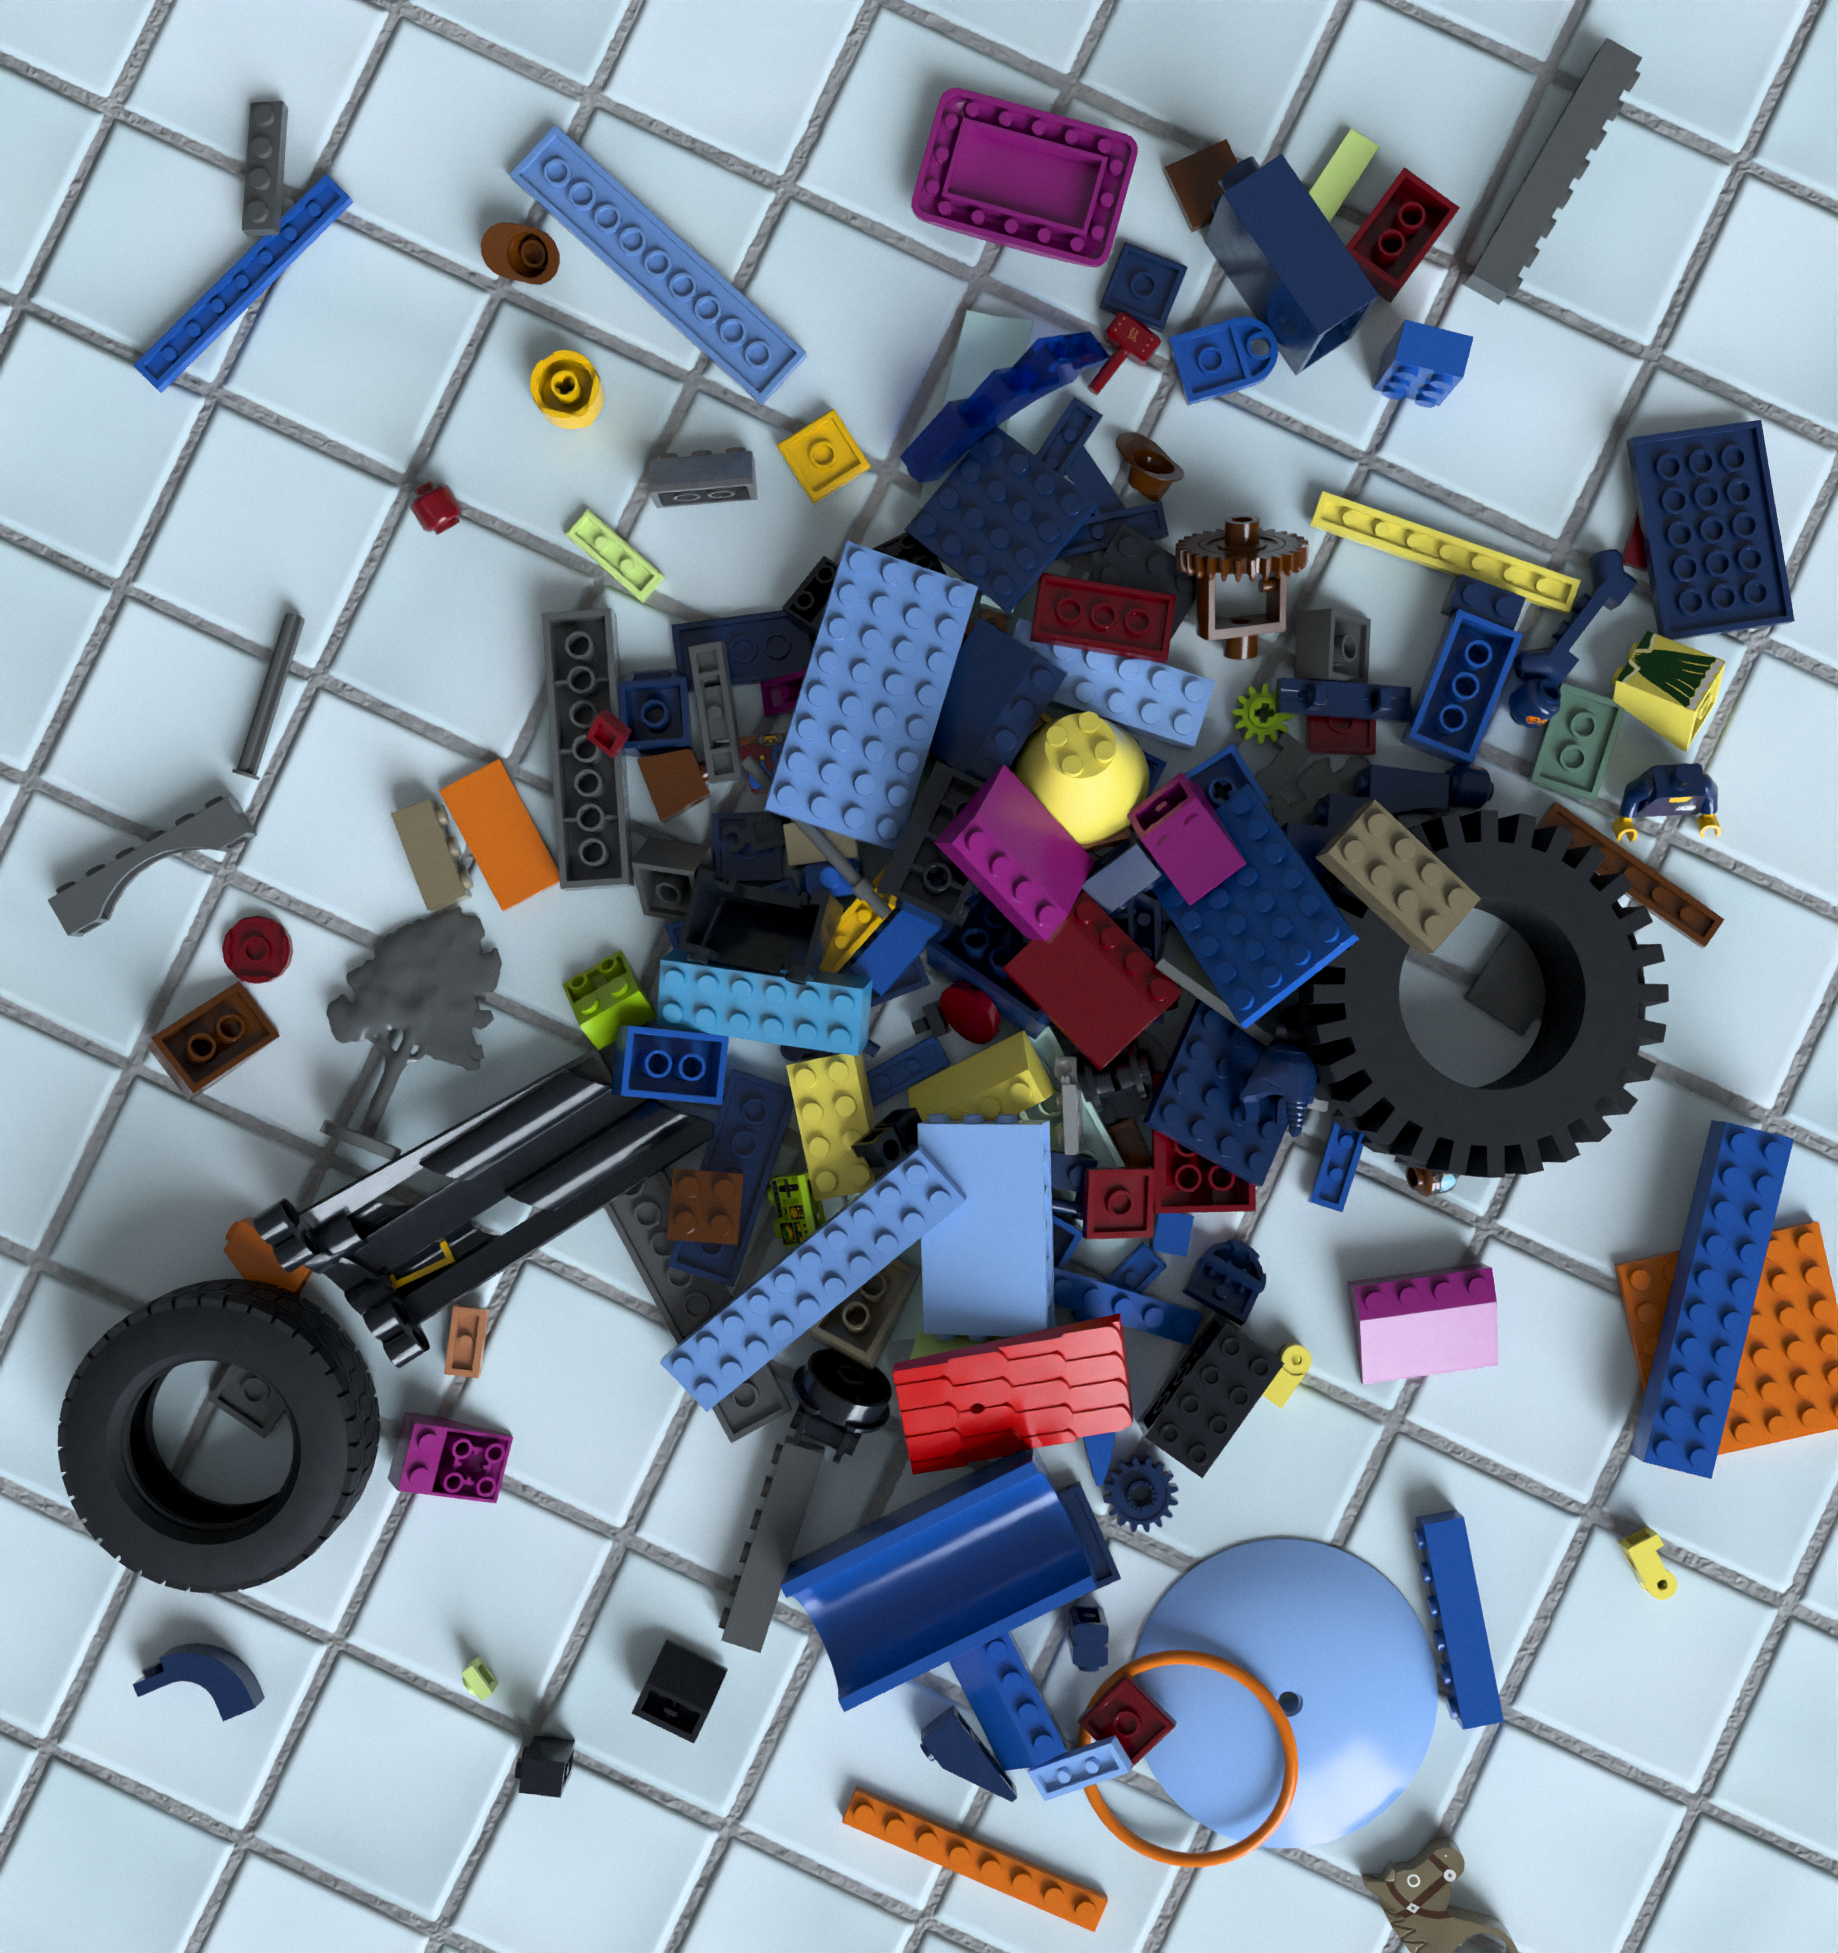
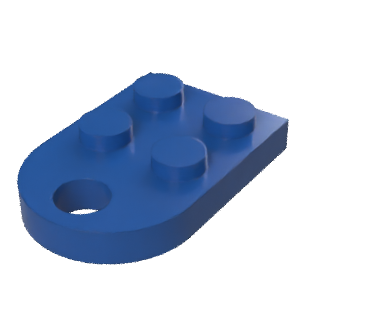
(1220, 359)

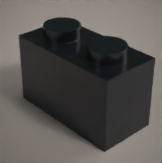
(545, 1766)

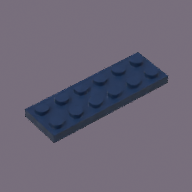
(745, 1143)

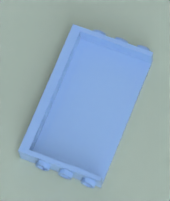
(993, 1255)

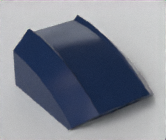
(656, 711)

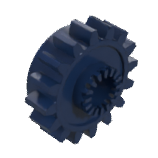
(1146, 1510)

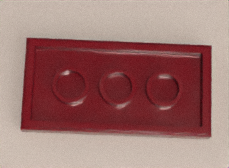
(1103, 618)

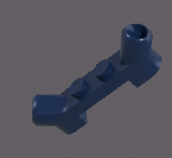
(1610, 589)

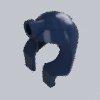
(1285, 1071)

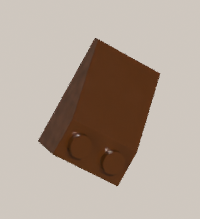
(212, 1040)

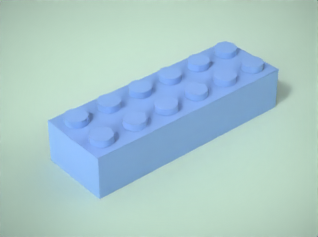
(1128, 691)

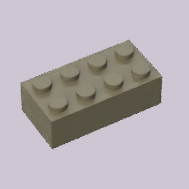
(1398, 878)

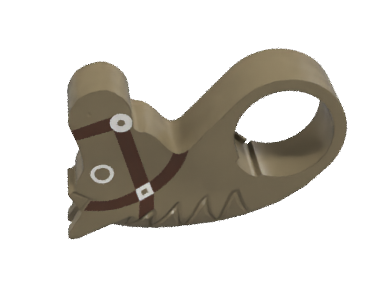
(1417, 1901)

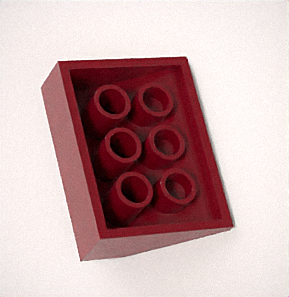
(1093, 982)
(1193, 1183)

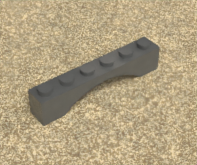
(92, 900)

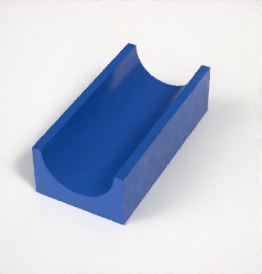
(942, 1576)

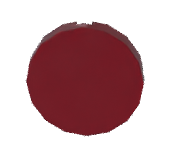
(257, 949)
(970, 1013)

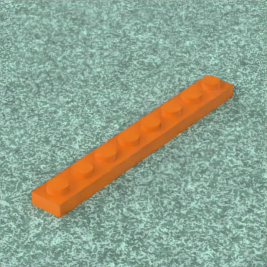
(975, 1859)

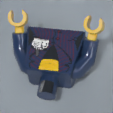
(1669, 792)

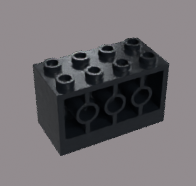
(920, 859)
(1209, 1394)

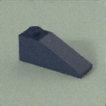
(962, 1753)

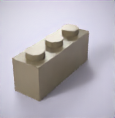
(433, 854)

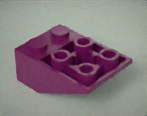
(1186, 837)
(449, 1459)

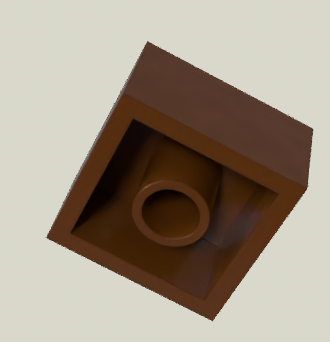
(705, 1206)

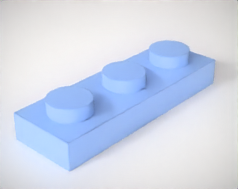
(1080, 1768)

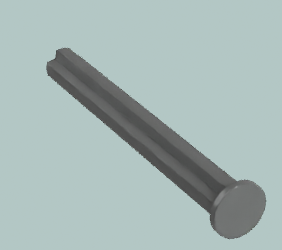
(270, 696)

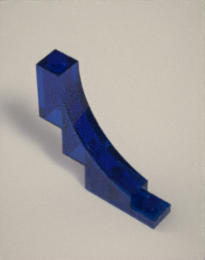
(1006, 391)

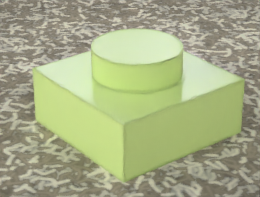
(479, 1679)

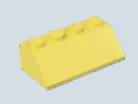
(990, 1083)

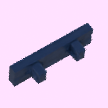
(1342, 700)

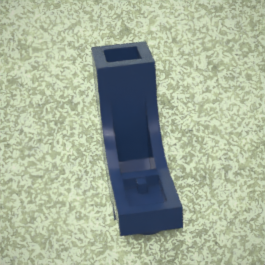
(211, 1667)

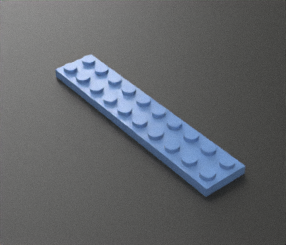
(658, 265)
(813, 1278)

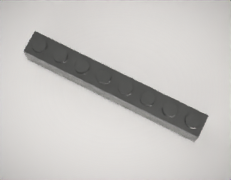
(1553, 171)

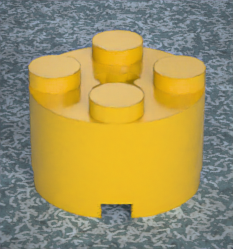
(557, 373)

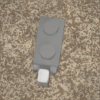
(1070, 1102)

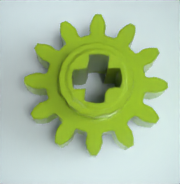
(1251, 723)

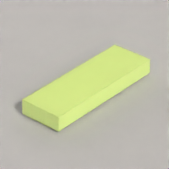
(1342, 173)
(615, 555)

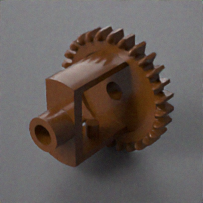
(1239, 551)

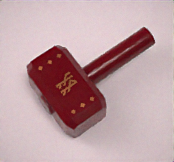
(1131, 340)

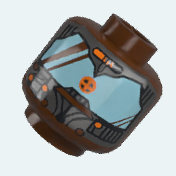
(1428, 1182)

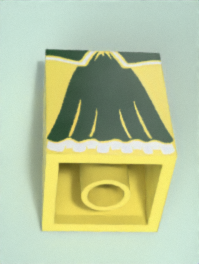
(1668, 687)

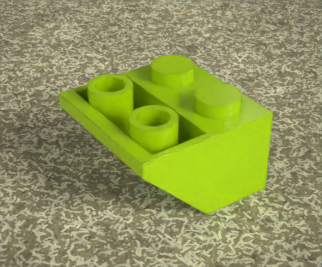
(608, 998)

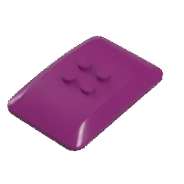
(1024, 178)

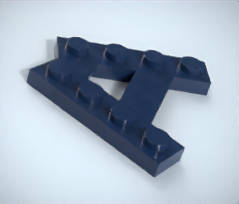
(1067, 456)

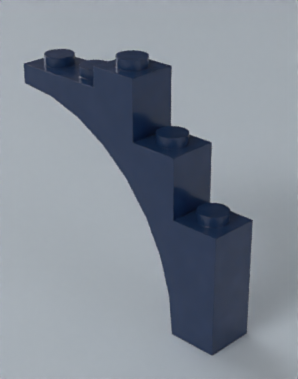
(1395, 788)

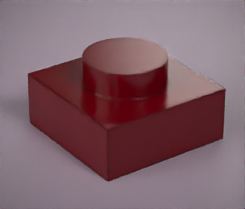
(608, 733)

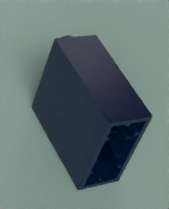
(1287, 261)

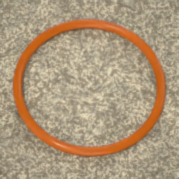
(1286, 1734)

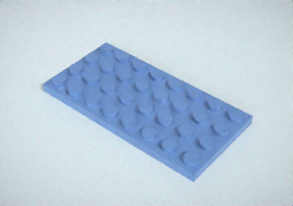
(870, 697)

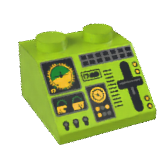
(795, 1207)

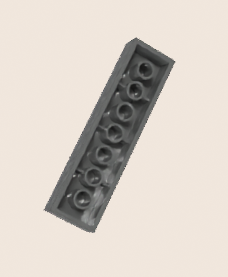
(587, 782)

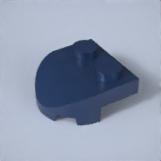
(1227, 1280)

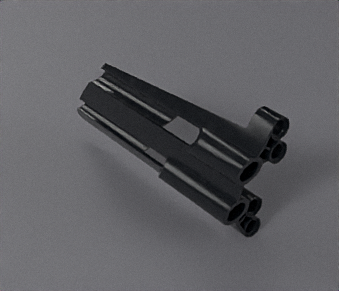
(547, 1145)

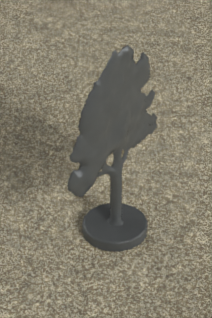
(427, 988)

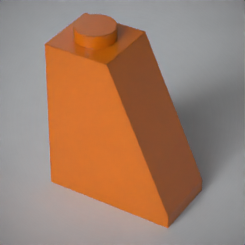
(257, 1261)

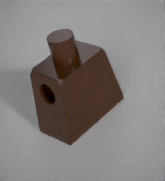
(675, 782)

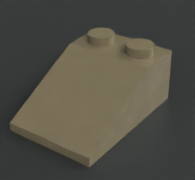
(868, 1317)

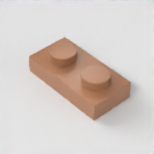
(466, 1341)

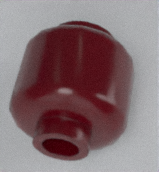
(436, 507)

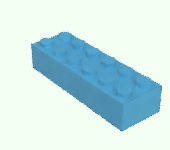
(763, 1006)

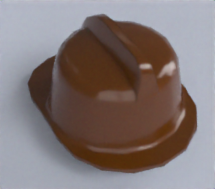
(520, 253)
(1148, 466)

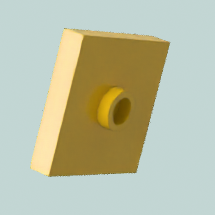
(823, 456)

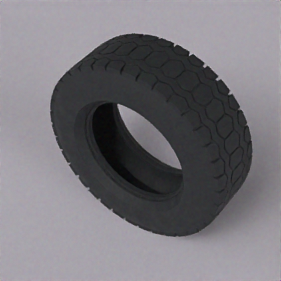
(137, 1500)

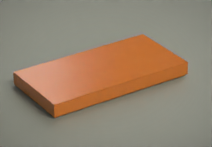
(501, 835)

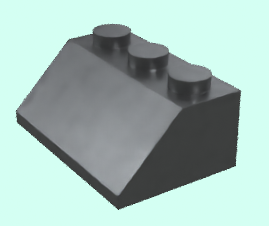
(702, 478)

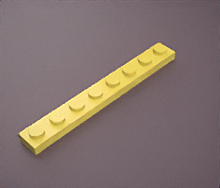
(1443, 552)

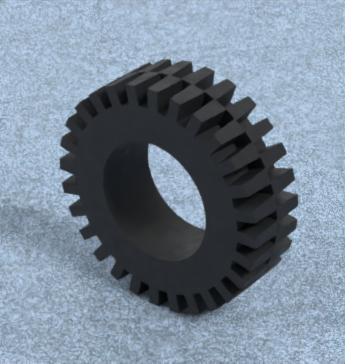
(1586, 1031)

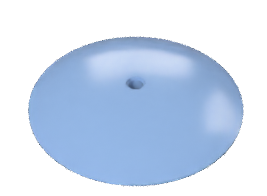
(1303, 1625)

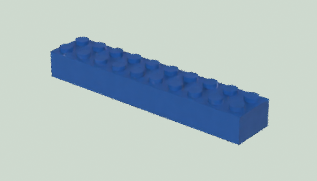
(1711, 1298)

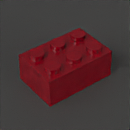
(1400, 233)

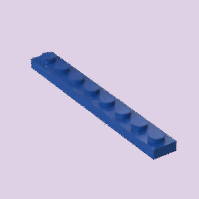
(243, 284)

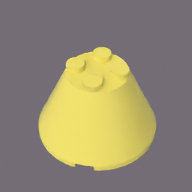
(1084, 774)

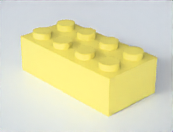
(832, 1114)

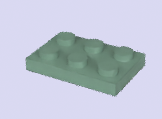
(1577, 744)

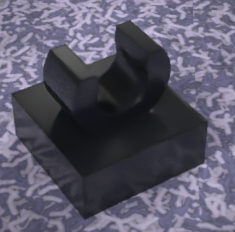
(933, 1020)

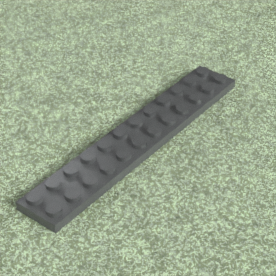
(681, 1297)

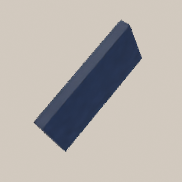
(756, 646)

